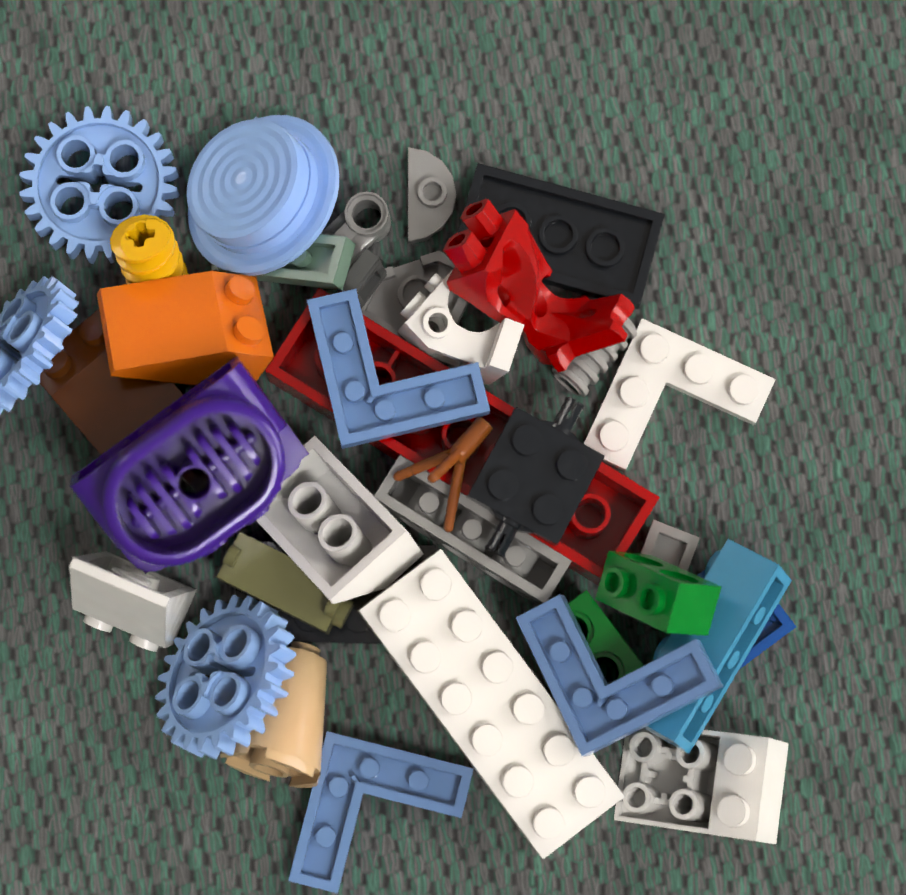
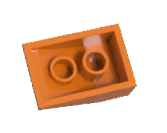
(184, 327)

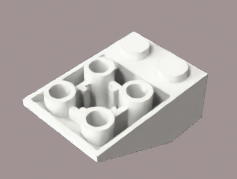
(720, 789)

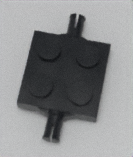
(535, 476)

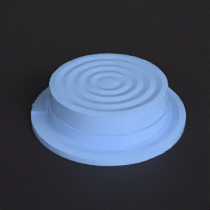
(261, 193)

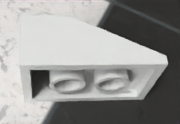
(125, 597)

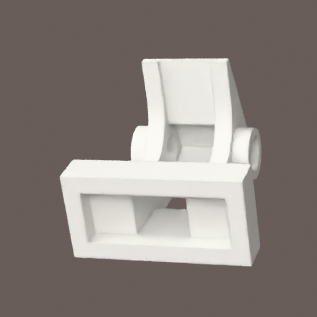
(451, 342)

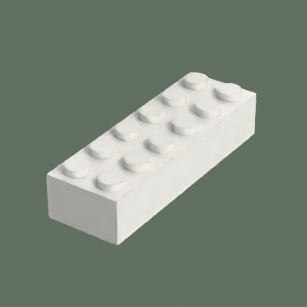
(490, 703)

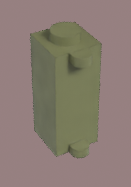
(280, 584)

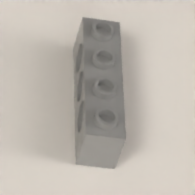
(528, 564)

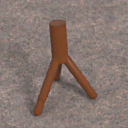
(456, 456)

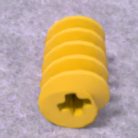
(146, 249)

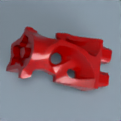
(503, 275)

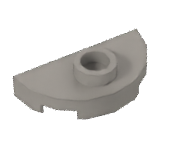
(429, 195)

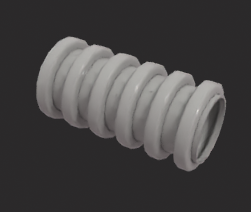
(586, 367)

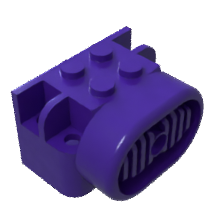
(216, 426)

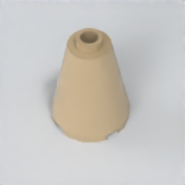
(295, 736)

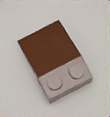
(98, 403)

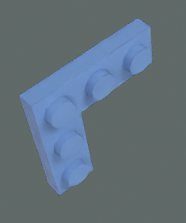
(375, 411)
(603, 711)
(359, 768)

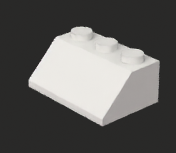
(337, 529)

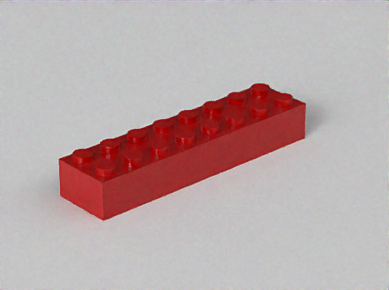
(608, 512)

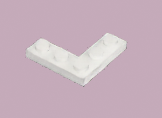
(662, 359)

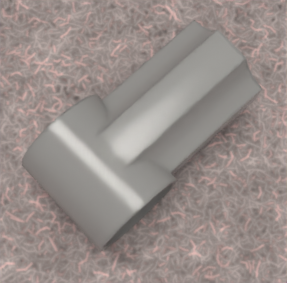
(363, 237)

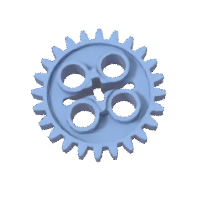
(107, 143)
(35, 327)
(220, 710)

